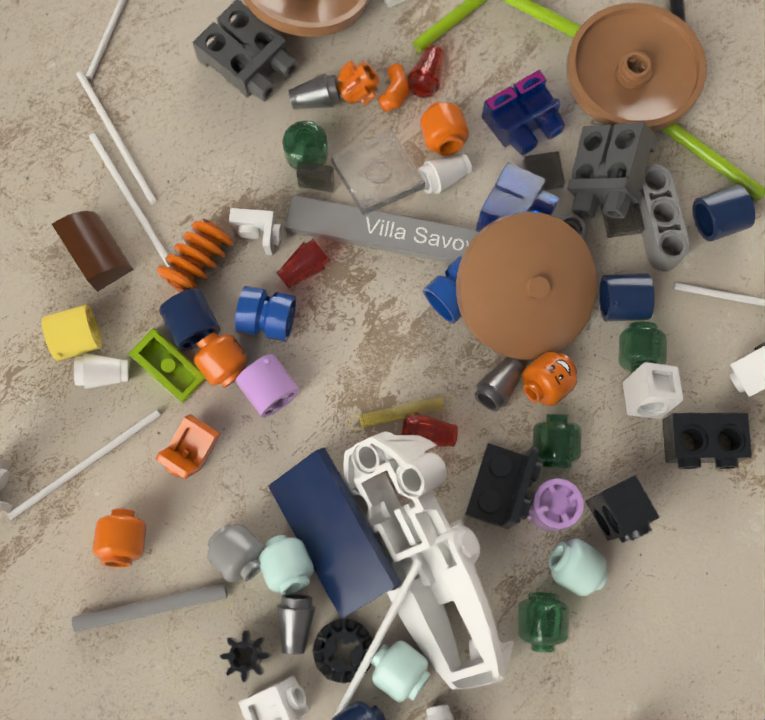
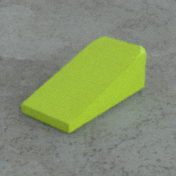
(167, 365)

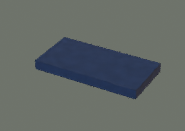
(334, 533)

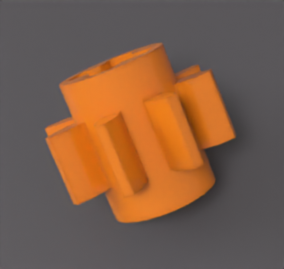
(357, 83)

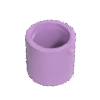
(267, 385)
(555, 505)

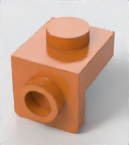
(188, 447)

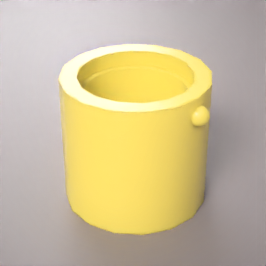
(71, 332)

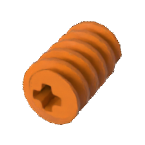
(194, 255)

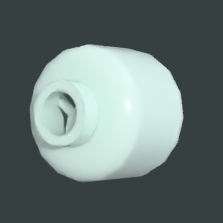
(286, 565)
(578, 567)
(400, 671)

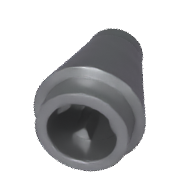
(315, 93)
(497, 386)
(295, 621)

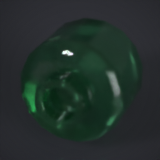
(305, 143)
(641, 344)
(557, 441)
(543, 621)

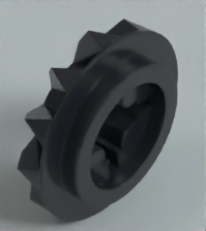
(325, 645)

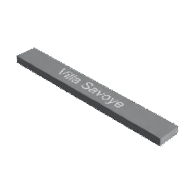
(377, 230)

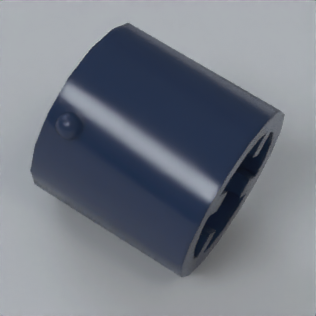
(723, 213)
(626, 297)
(188, 318)

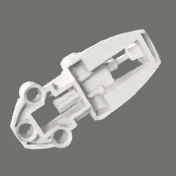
(445, 548)

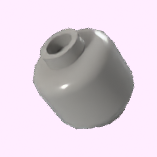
(235, 553)

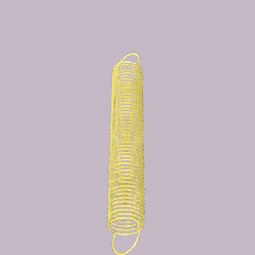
(398, 417)

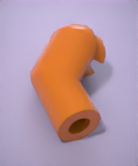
(397, 92)

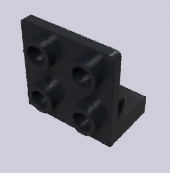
(502, 486)

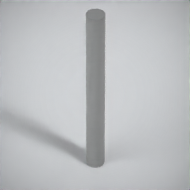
(149, 607)

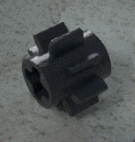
(234, 654)

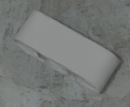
(659, 234)

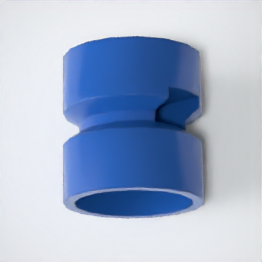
(442, 293)
(265, 313)

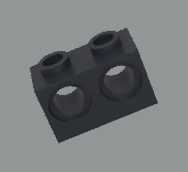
(705, 432)
(623, 510)

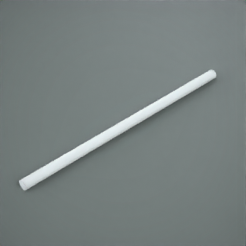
(92, 69)
(116, 138)
(129, 197)
(719, 294)
(84, 464)
(380, 635)

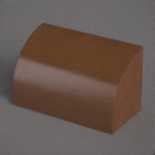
(92, 248)

